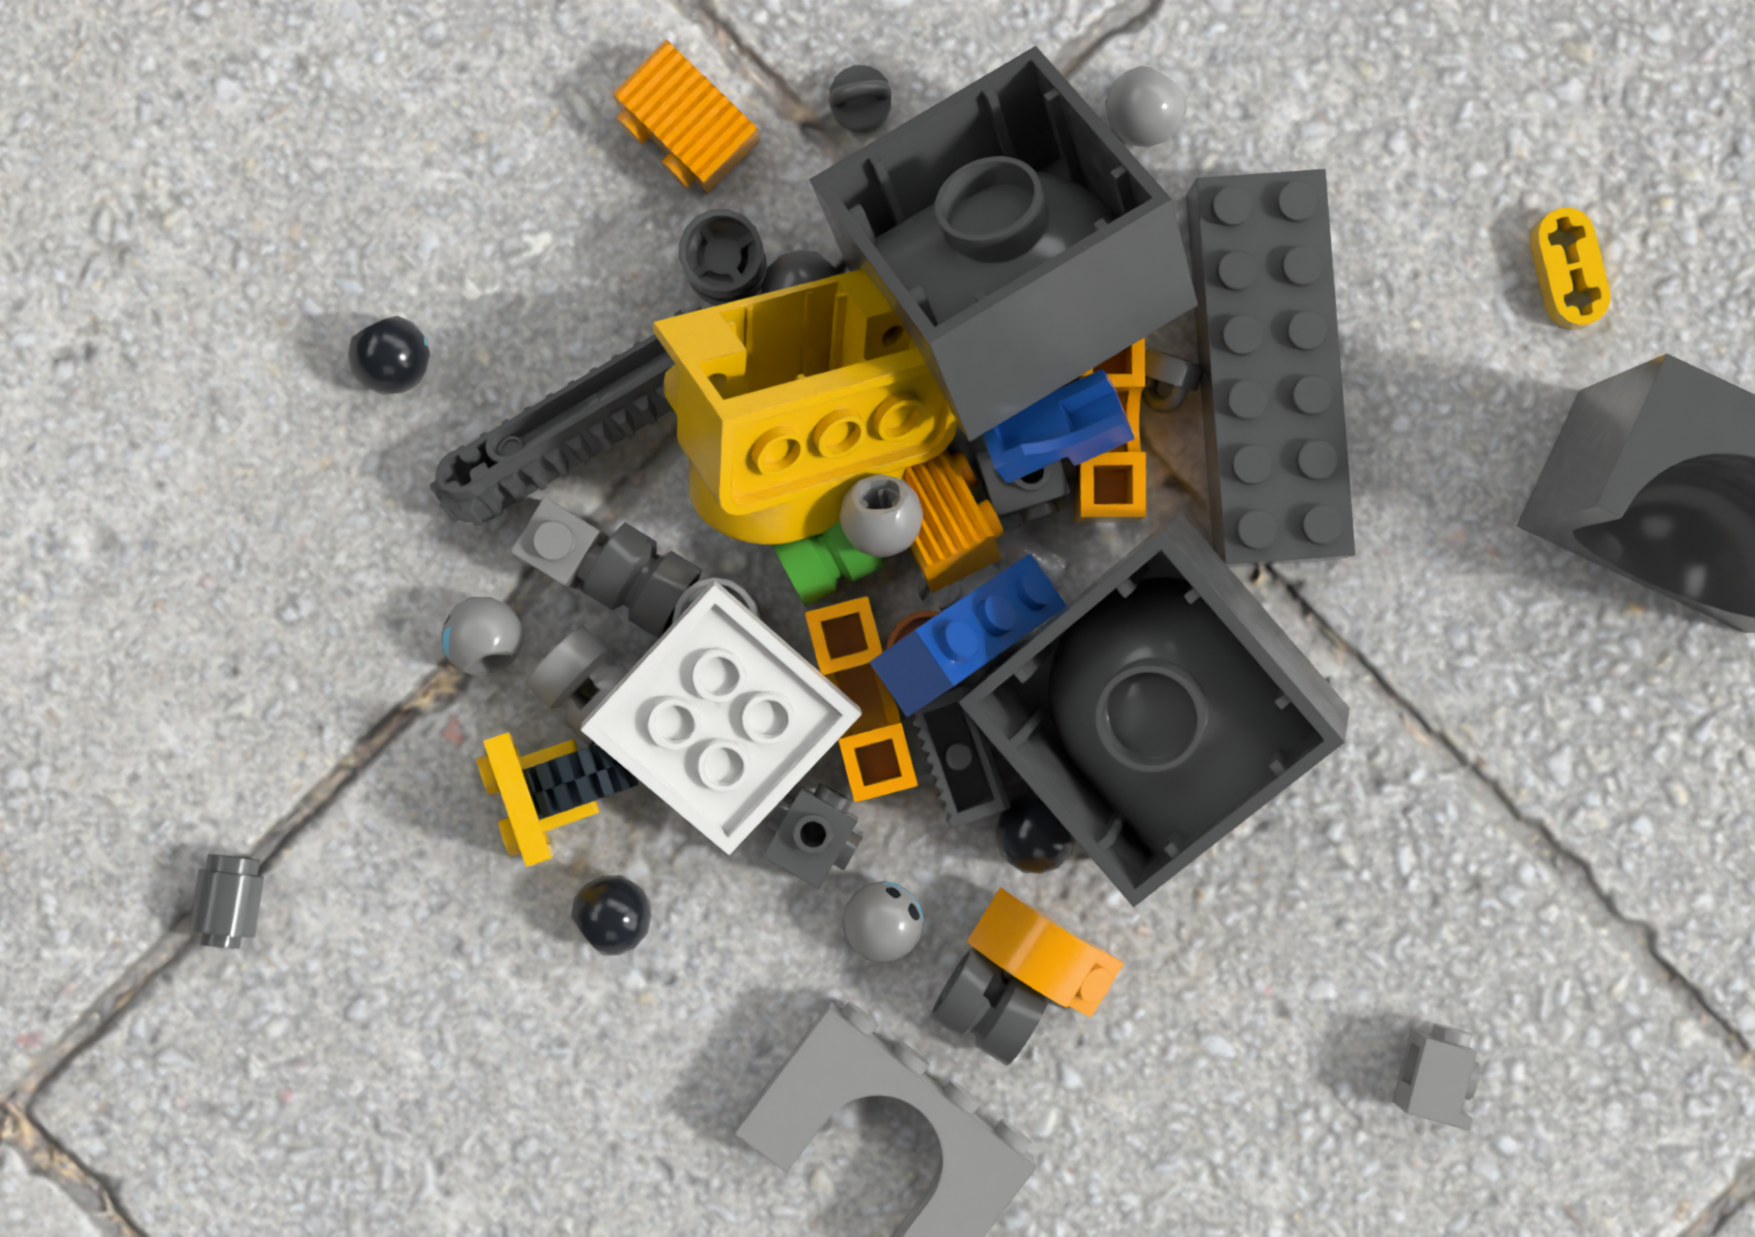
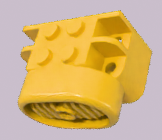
(797, 403)

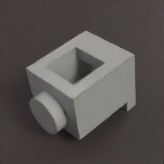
(1438, 1076)

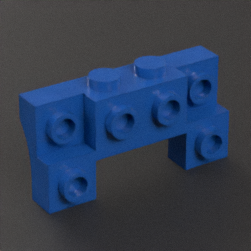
(1068, 423)

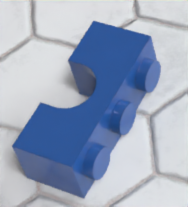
(967, 634)

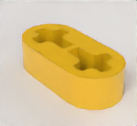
(1584, 265)

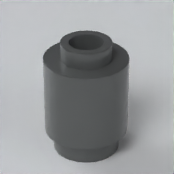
(227, 900)

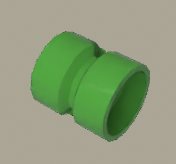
(821, 560)

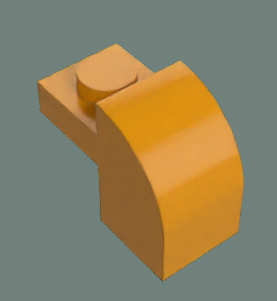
(1044, 953)

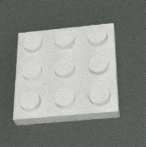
(721, 718)

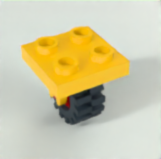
(547, 789)

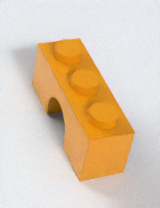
(1114, 483)
(875, 743)

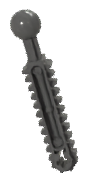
(578, 419)

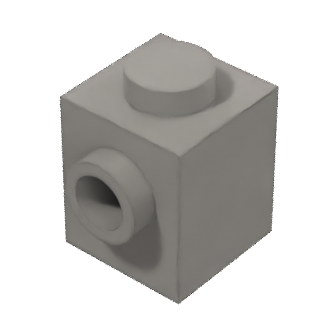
(560, 544)

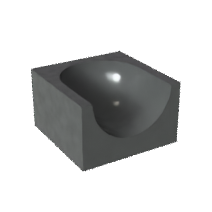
(1010, 239)
(1658, 486)
(1158, 710)

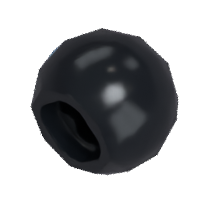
(389, 356)
(1032, 836)
(612, 914)

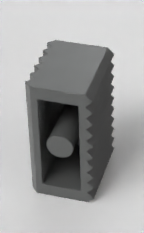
(960, 760)

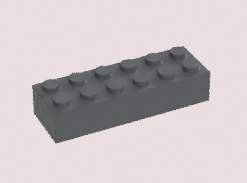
(1270, 368)

